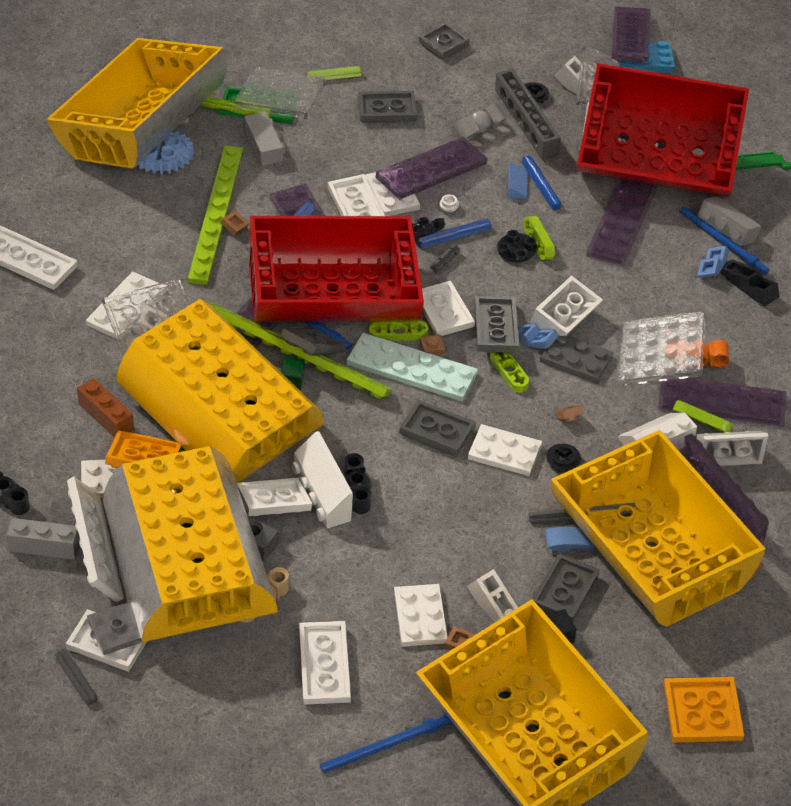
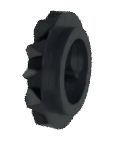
(539, 89)
(563, 450)

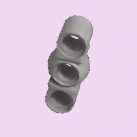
(479, 121)

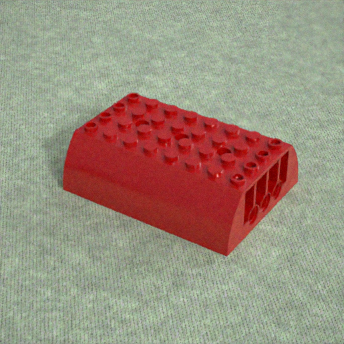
(665, 110)
(339, 255)

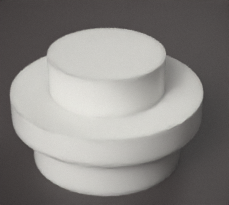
(449, 203)

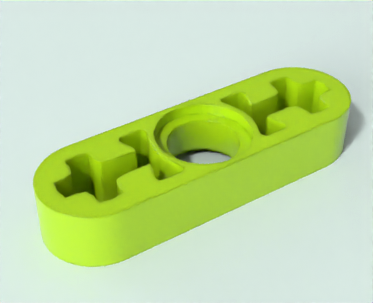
(535, 229)
(413, 335)
(510, 377)
(703, 417)

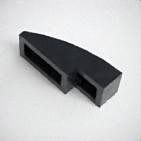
(751, 282)

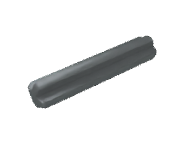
(76, 677)

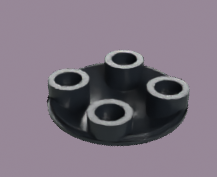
(427, 227)
(516, 246)

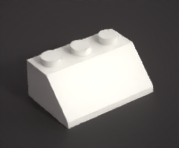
(565, 307)
(672, 425)
(735, 447)

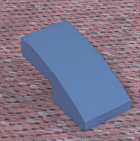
(714, 262)
(533, 337)
(565, 538)

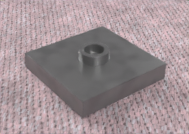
(444, 40)
(115, 628)

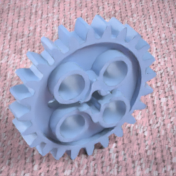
(174, 154)

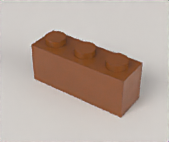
(105, 407)

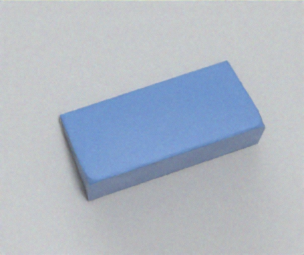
(517, 182)

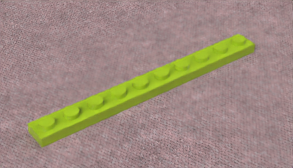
(216, 211)
(322, 363)

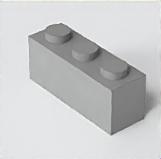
(264, 138)
(729, 221)
(43, 538)

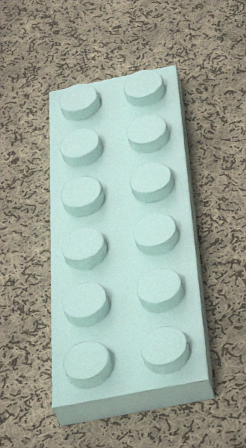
(412, 367)

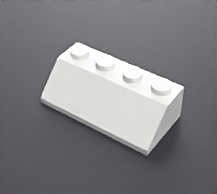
(323, 481)

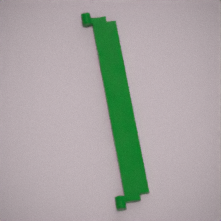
(761, 159)

